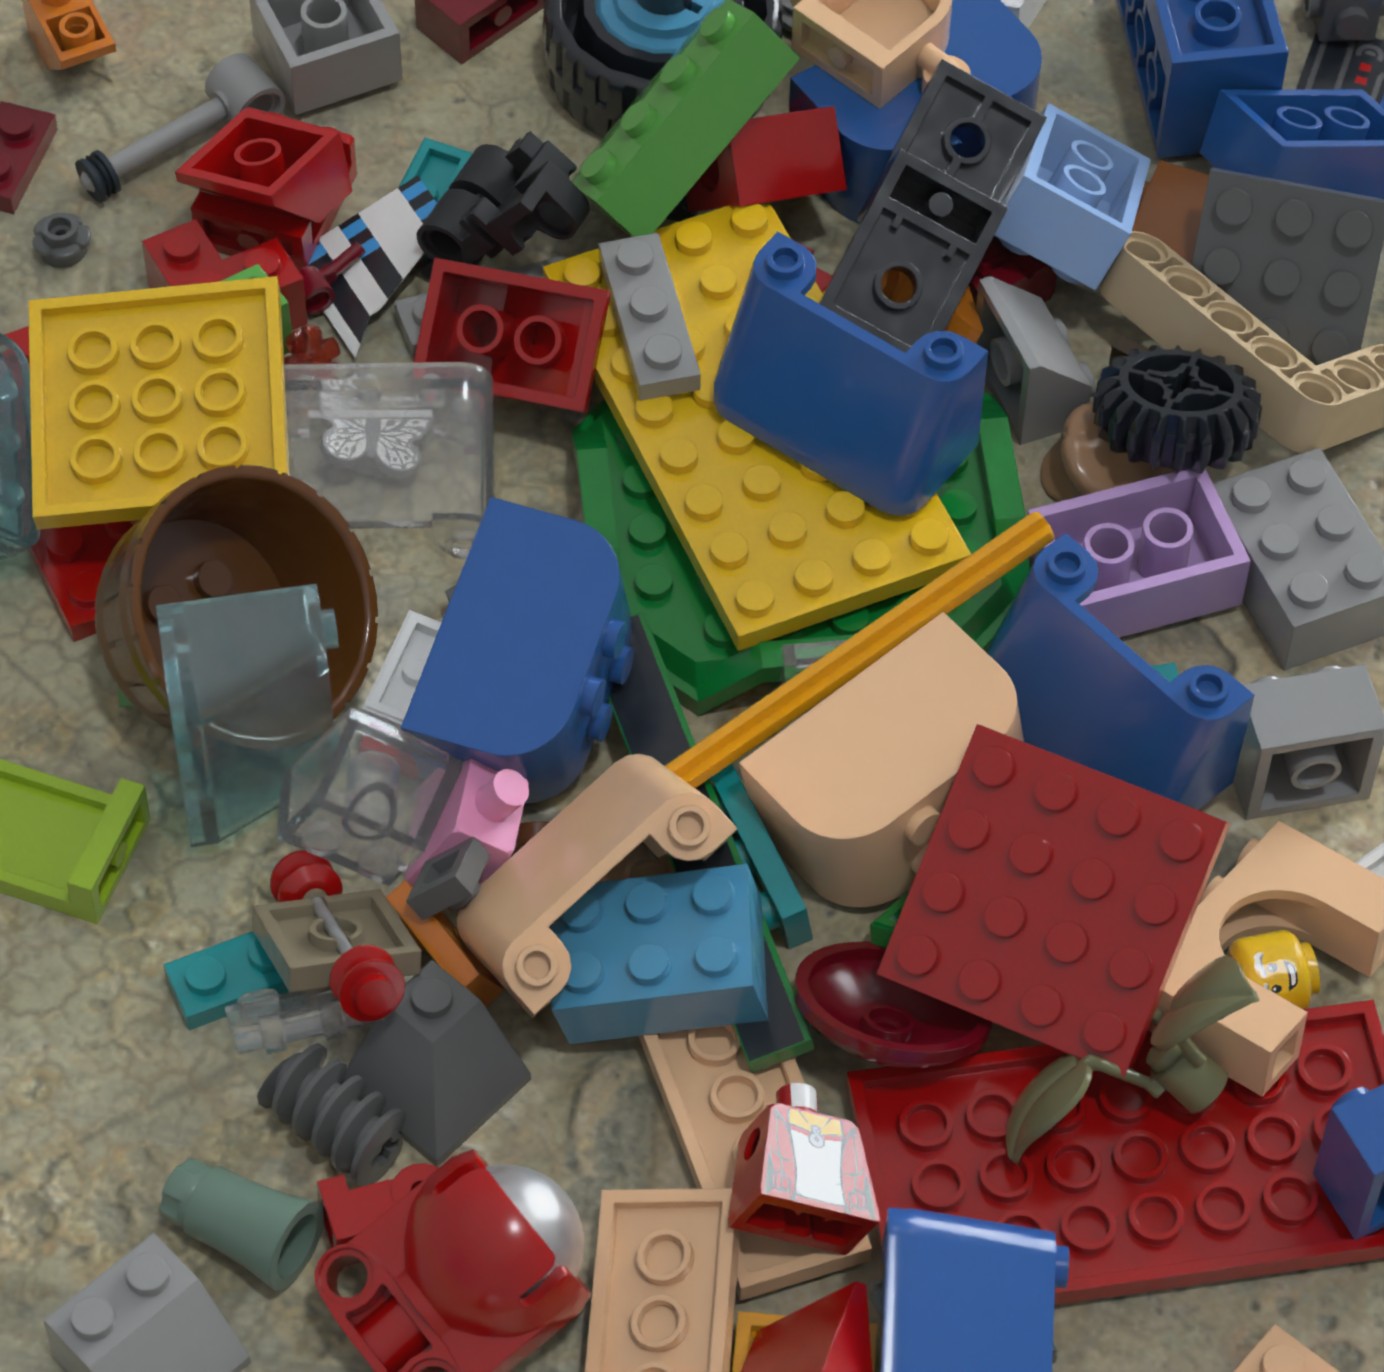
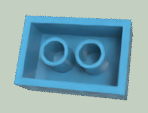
(663, 955)

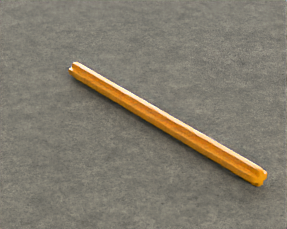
(861, 650)

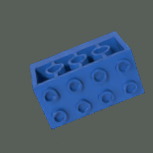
(1191, 52)

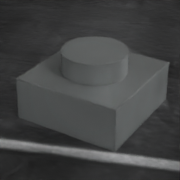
(449, 879)

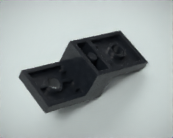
(933, 208)

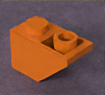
(67, 32)

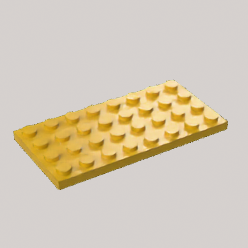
(757, 526)

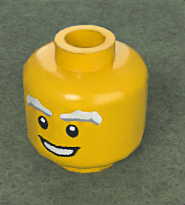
(1279, 965)

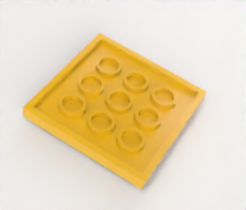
(150, 393)

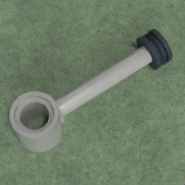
(231, 87)

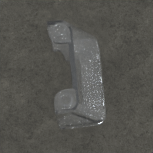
(396, 444)

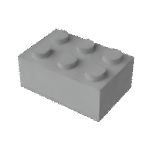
(1312, 558)

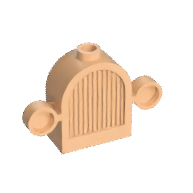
(874, 43)

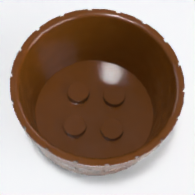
(225, 538)

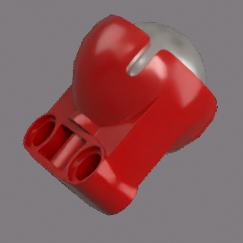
(462, 1271)

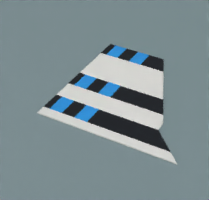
(391, 250)

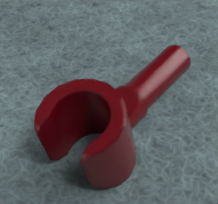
(318, 292)

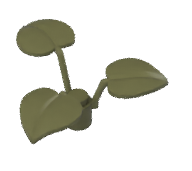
(1174, 1059)

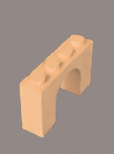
(1276, 886)

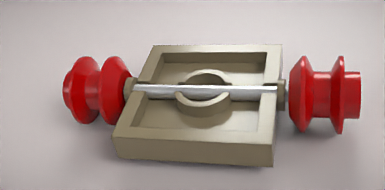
(335, 938)

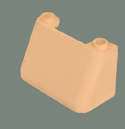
(516, 905)

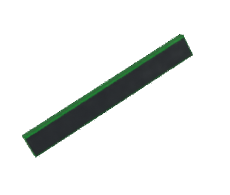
(657, 727)

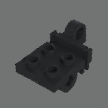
(502, 202)

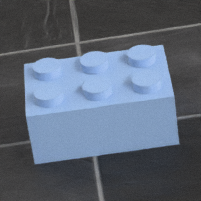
(1074, 199)

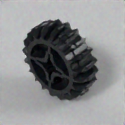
(1177, 409)

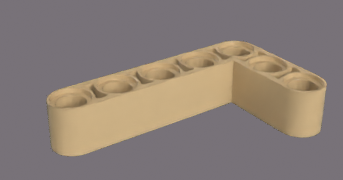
(1300, 401)

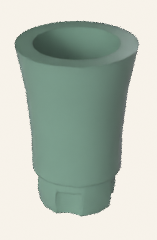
(244, 1220)

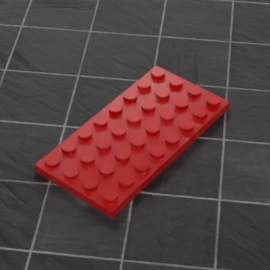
(1128, 1176)

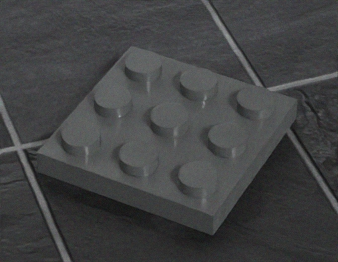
(1293, 257)

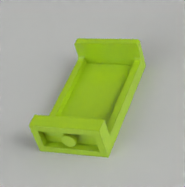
(66, 840)

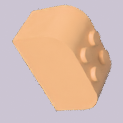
(870, 766)

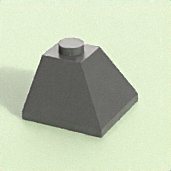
(439, 1063)

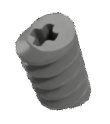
(334, 1115)

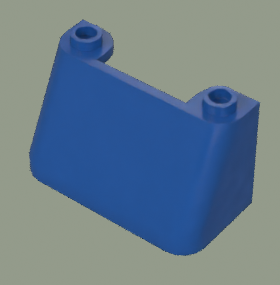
(842, 397)
(1102, 702)
(967, 1294)

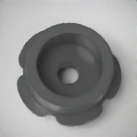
(61, 239)

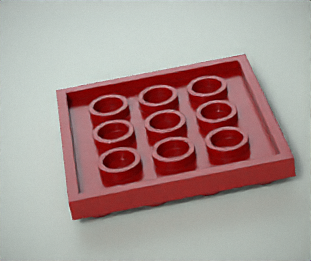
(1053, 899)

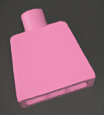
(480, 806)

